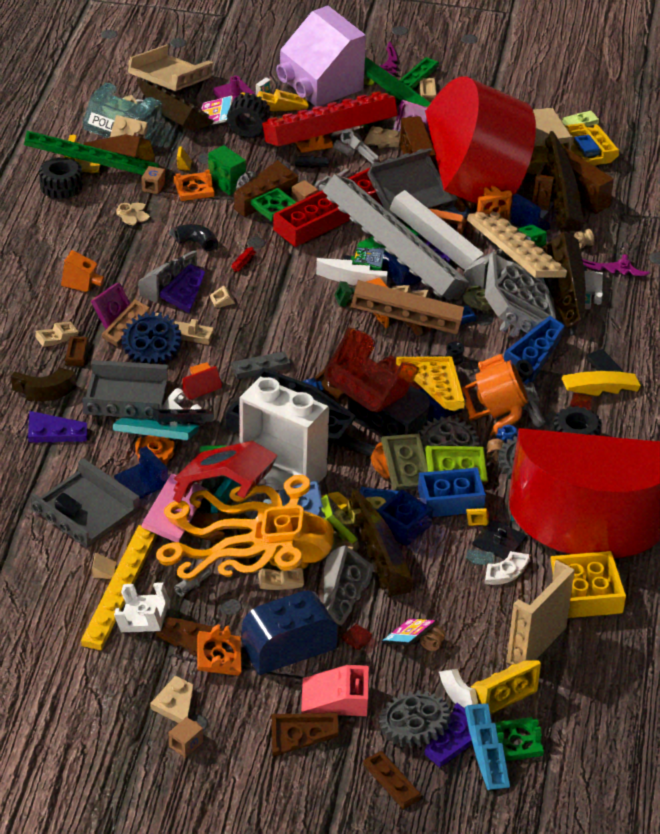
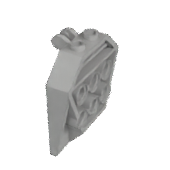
(517, 296)

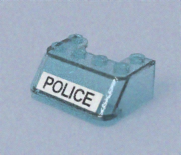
(104, 108)

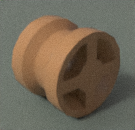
(493, 449)
(432, 639)

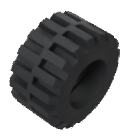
(251, 105)
(60, 178)
(577, 421)

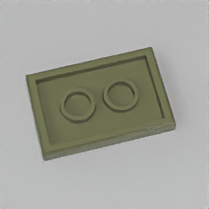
(404, 460)

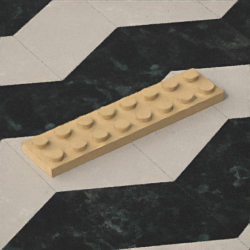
(516, 245)

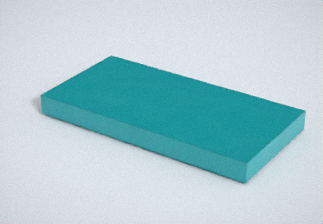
(153, 428)

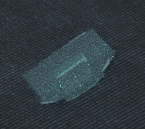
(479, 557)

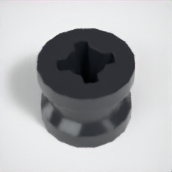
(456, 351)

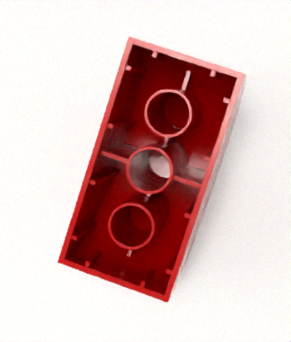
(480, 138)
(587, 491)

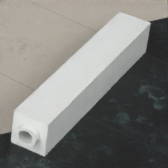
(435, 230)

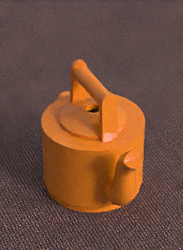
(498, 391)

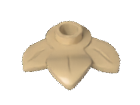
(132, 213)

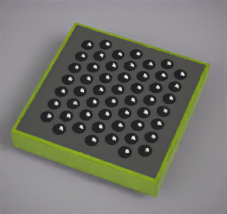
(339, 519)

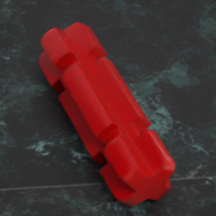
(243, 259)

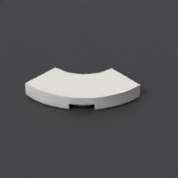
(507, 570)
(457, 689)

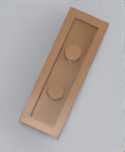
(115, 330)

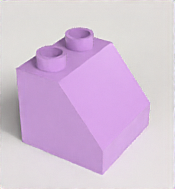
(324, 58)

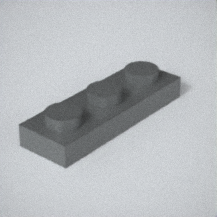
(252, 366)

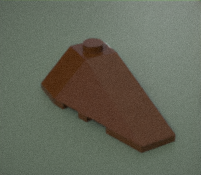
(126, 144)

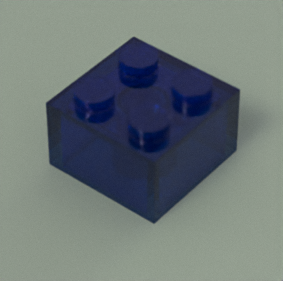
(406, 517)

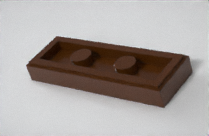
(392, 779)

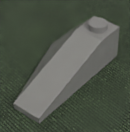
(477, 271)
(159, 278)
(344, 580)

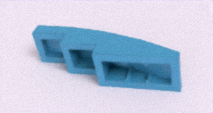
(486, 747)

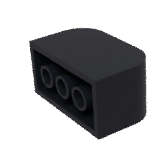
(400, 418)

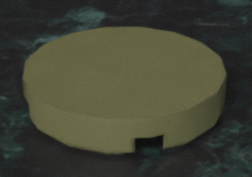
(475, 297)

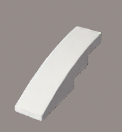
(343, 270)

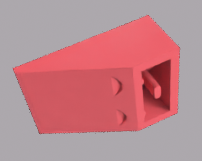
(337, 691)

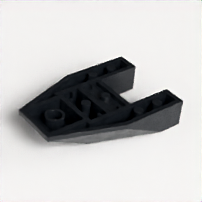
(339, 417)

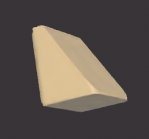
(222, 297)
(103, 567)

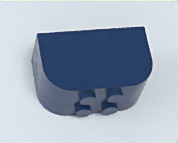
(288, 631)

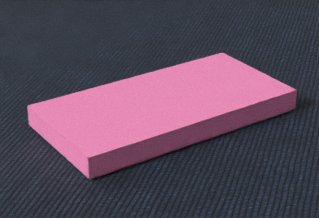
(156, 519)

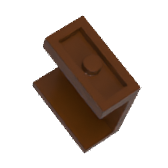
(543, 187)

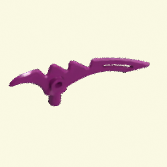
(389, 64)
(623, 266)

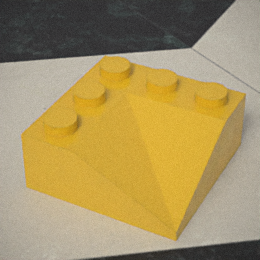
(595, 584)

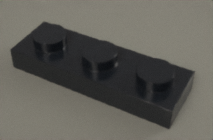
(183, 416)

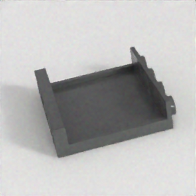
(415, 175)
(125, 389)
(103, 503)

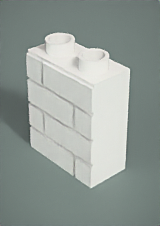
(288, 426)

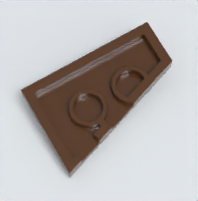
(184, 634)
(301, 730)

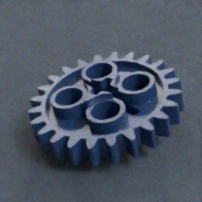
(151, 338)

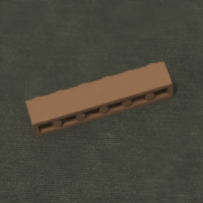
(407, 307)

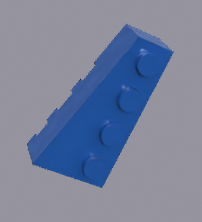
(536, 345)

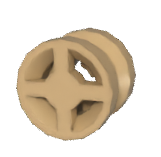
(585, 238)

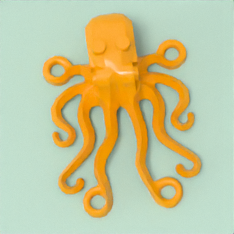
(276, 532)

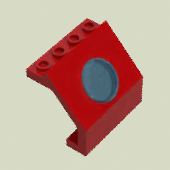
(241, 462)

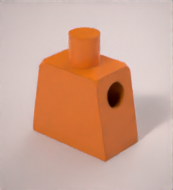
(80, 272)

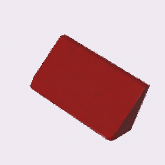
(201, 383)

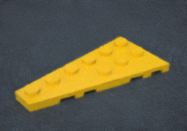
(438, 379)

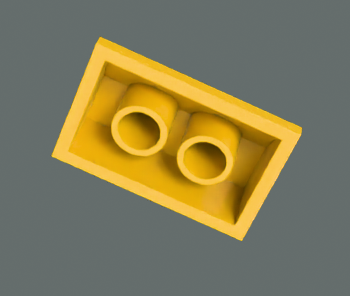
(508, 685)

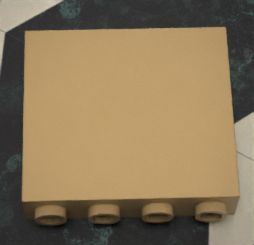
(168, 70)
(547, 121)
(543, 621)

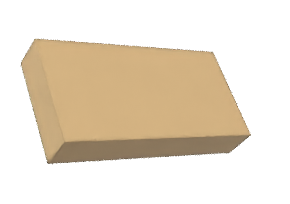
(428, 88)

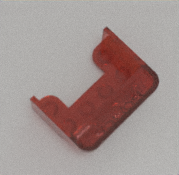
(362, 377)

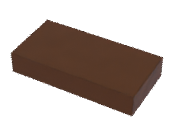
(76, 351)

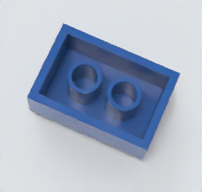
(451, 491)

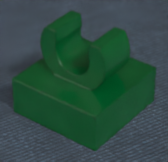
(344, 293)

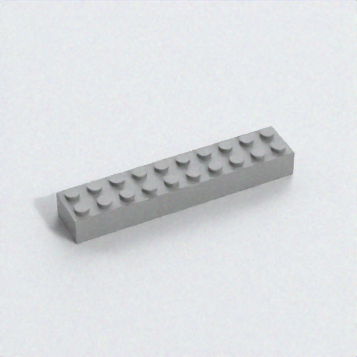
(396, 238)

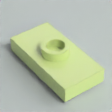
(587, 118)

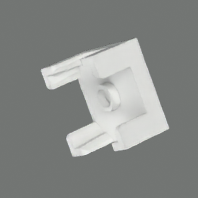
(144, 611)

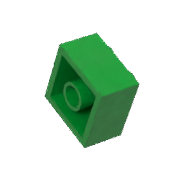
(226, 168)

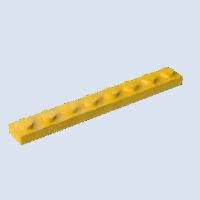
(126, 573)

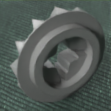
(247, 176)

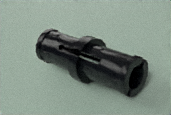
(312, 161)

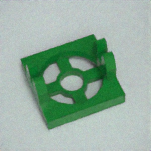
(265, 202)
(529, 725)

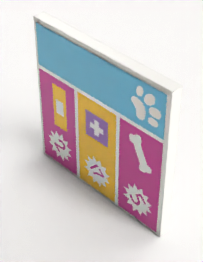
(218, 109)

